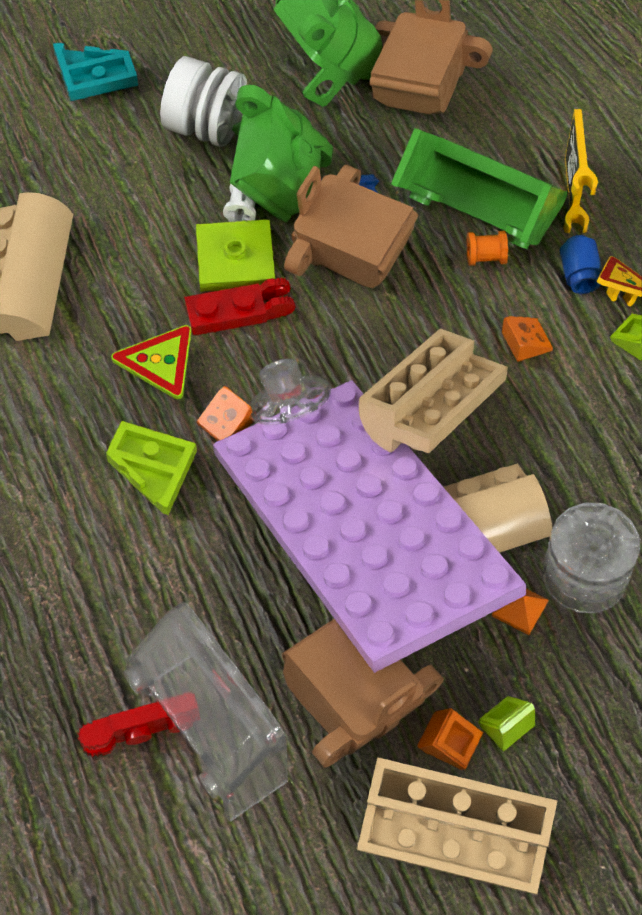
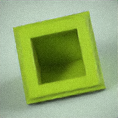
(508, 721)

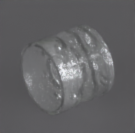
(588, 577)

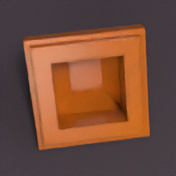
(523, 612)

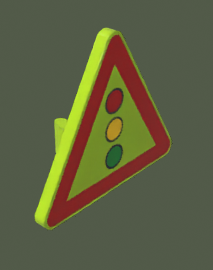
(159, 360)

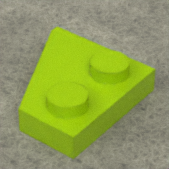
(151, 462)

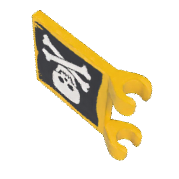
(577, 174)

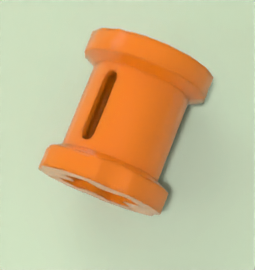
(487, 248)

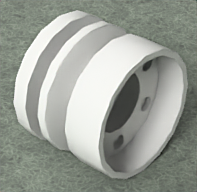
(201, 101)

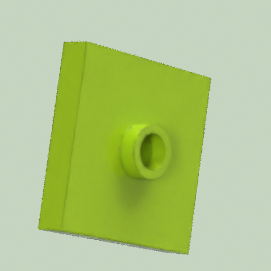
(234, 254)

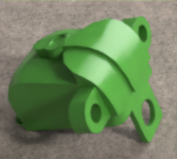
(335, 39)
(274, 151)

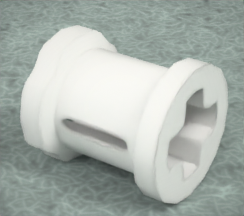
(237, 201)

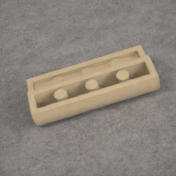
(31, 263)
(429, 393)
(505, 506)
(457, 825)

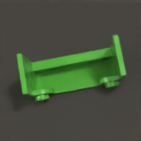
(478, 187)

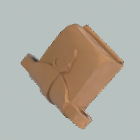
(424, 59)
(348, 228)
(347, 695)

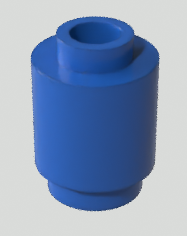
(581, 264)

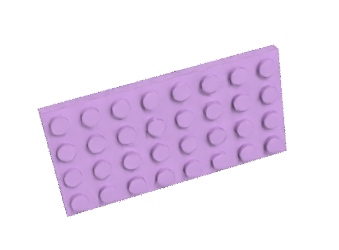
(369, 529)

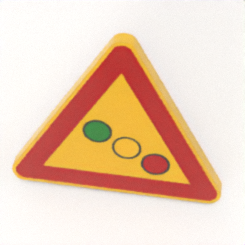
(620, 278)

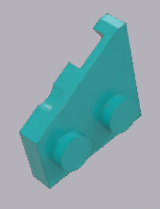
(94, 70)

